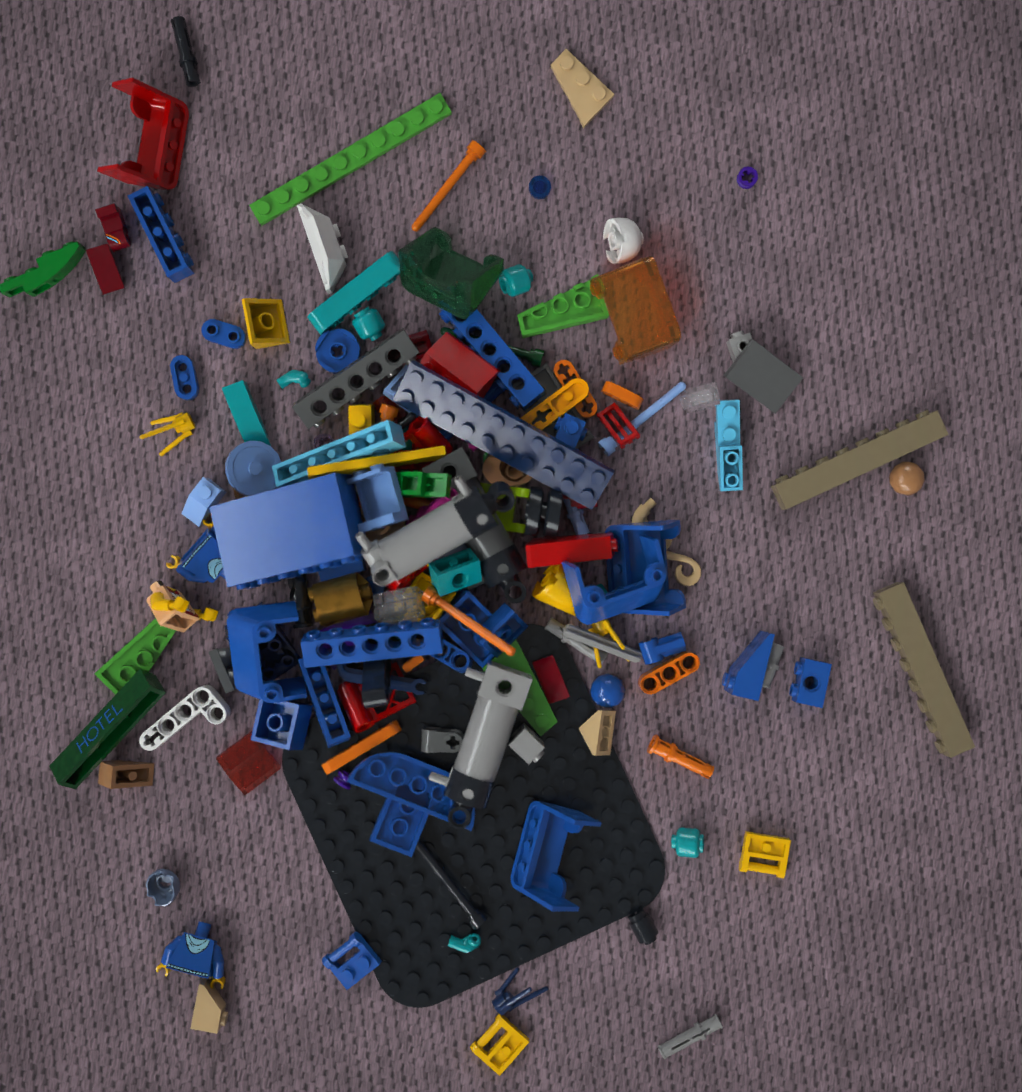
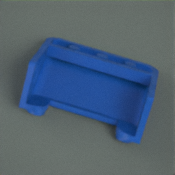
(629, 563)

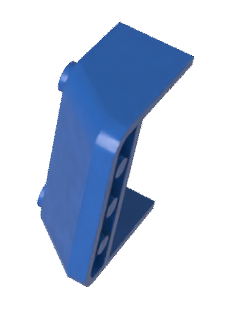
(594, 606)
(245, 630)
(541, 853)

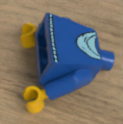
(202, 560)
(195, 955)

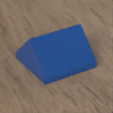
(505, 625)

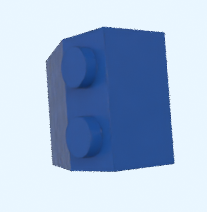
(460, 633)
(748, 671)

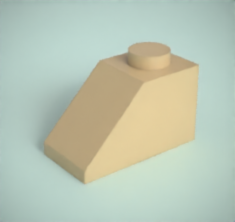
(209, 1009)

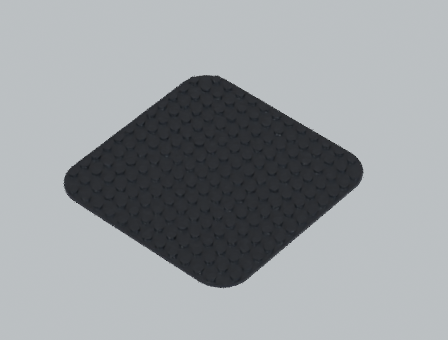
(400, 899)

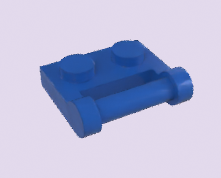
(357, 965)

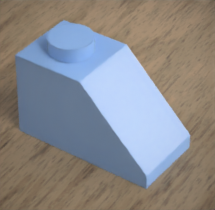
(200, 499)

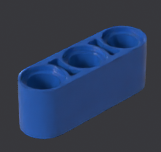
(451, 656)

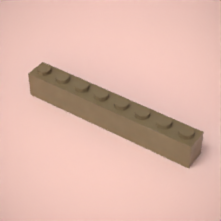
(859, 460)
(923, 669)

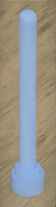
(610, 444)

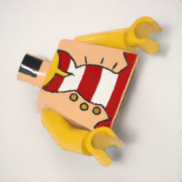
(174, 610)

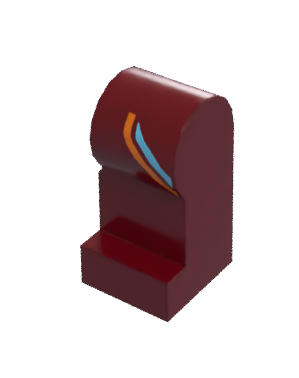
(114, 227)

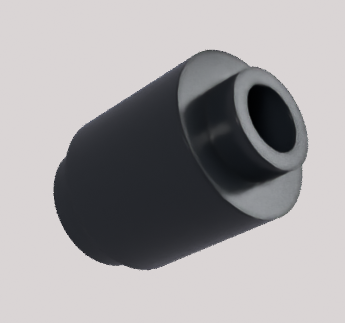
(643, 927)

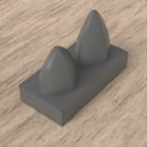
(221, 660)

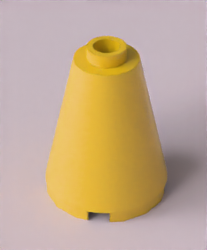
(554, 589)

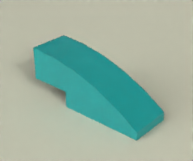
(245, 412)

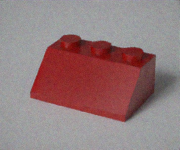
(460, 364)

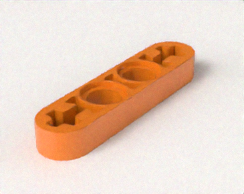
(361, 747)

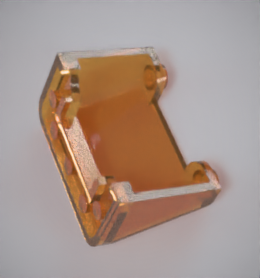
(638, 309)

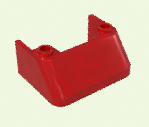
(160, 141)

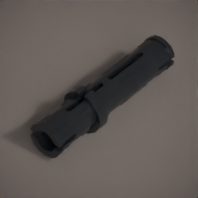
(187, 60)

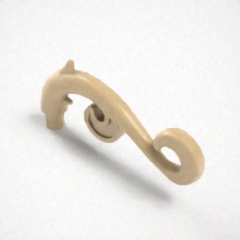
(640, 515)

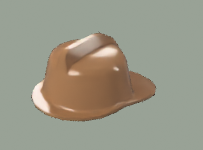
(497, 470)

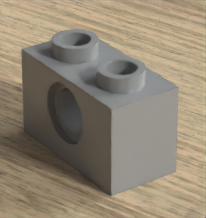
(527, 744)

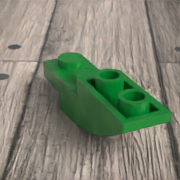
(51, 270)
(424, 484)

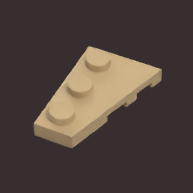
(581, 87)

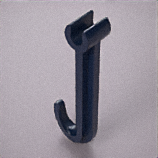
(397, 682)

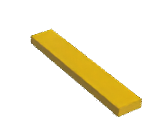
(394, 459)

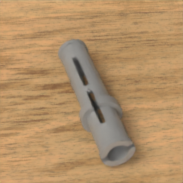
(557, 628)
(690, 1036)

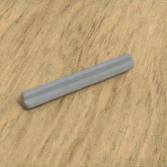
(602, 643)

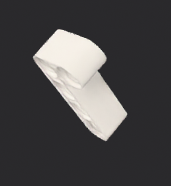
(180, 719)

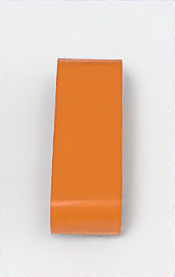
(680, 672)

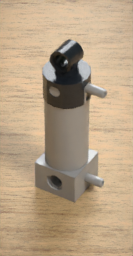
(484, 740)

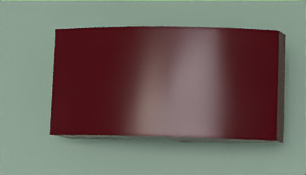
(105, 268)

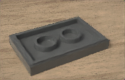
(763, 376)

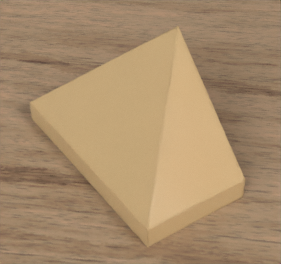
(599, 732)

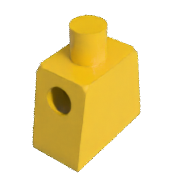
(360, 417)

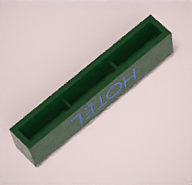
(107, 729)

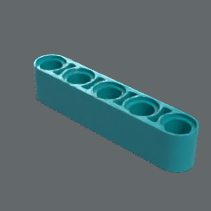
(354, 293)

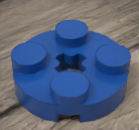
(332, 339)

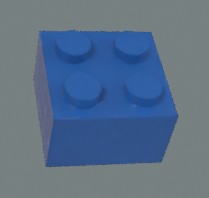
(282, 724)

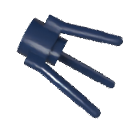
(506, 1002)

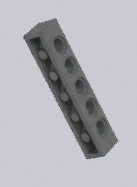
(305, 405)

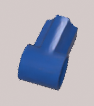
(658, 648)

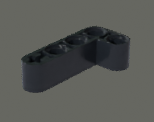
(376, 680)

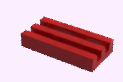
(628, 439)

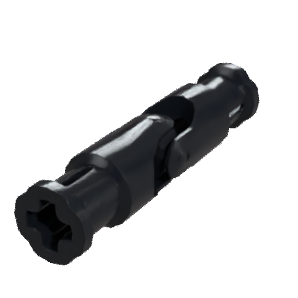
(301, 599)

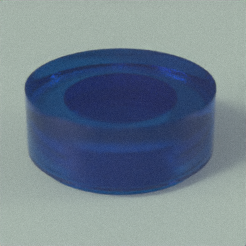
(539, 187)

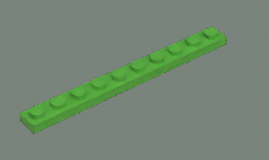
(350, 159)

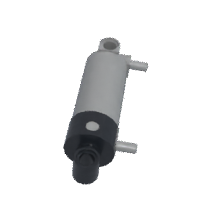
(436, 532)

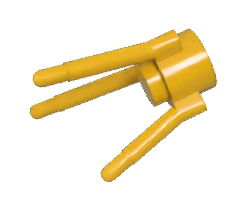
(181, 423)
(604, 628)

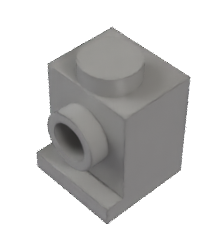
(734, 343)

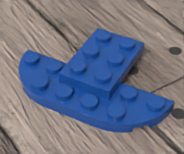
(408, 798)

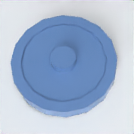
(250, 467)

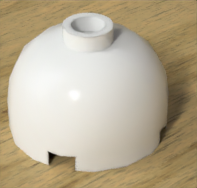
(624, 237)

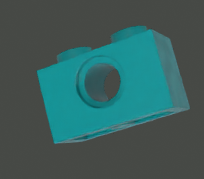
(455, 572)

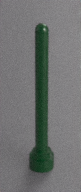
(533, 356)

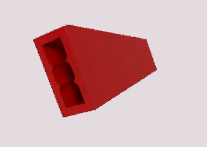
(570, 548)

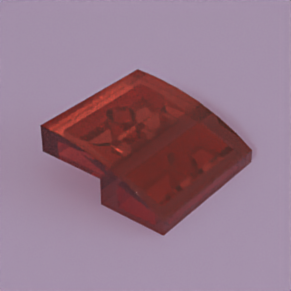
(248, 763)

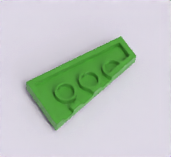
(563, 311)
(135, 655)
(536, 707)

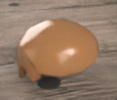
(906, 478)

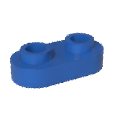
(223, 334)
(184, 378)

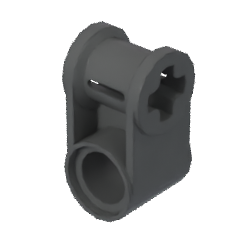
(437, 740)

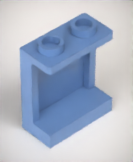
(379, 497)

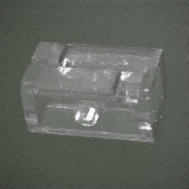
(399, 605)

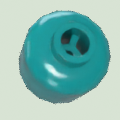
(516, 280)
(368, 324)
(688, 842)

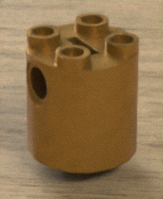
(341, 599)

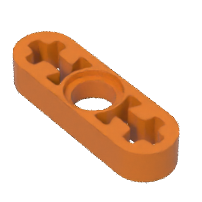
(571, 371)

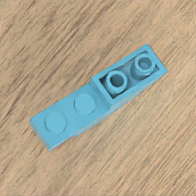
(728, 445)

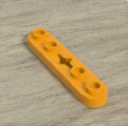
(559, 402)

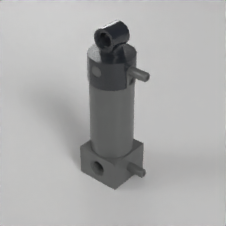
(497, 554)

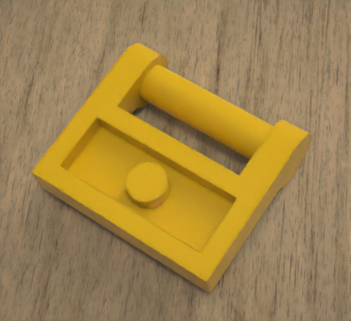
(765, 847)
(505, 1049)

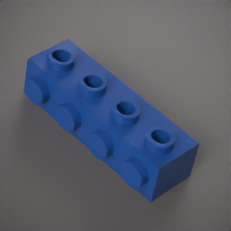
(161, 234)

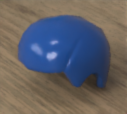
(607, 690)

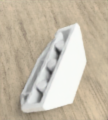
(325, 246)

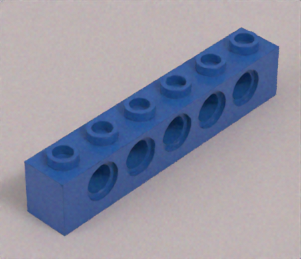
(521, 398)
(316, 655)

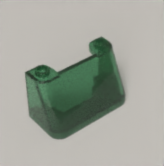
(444, 276)

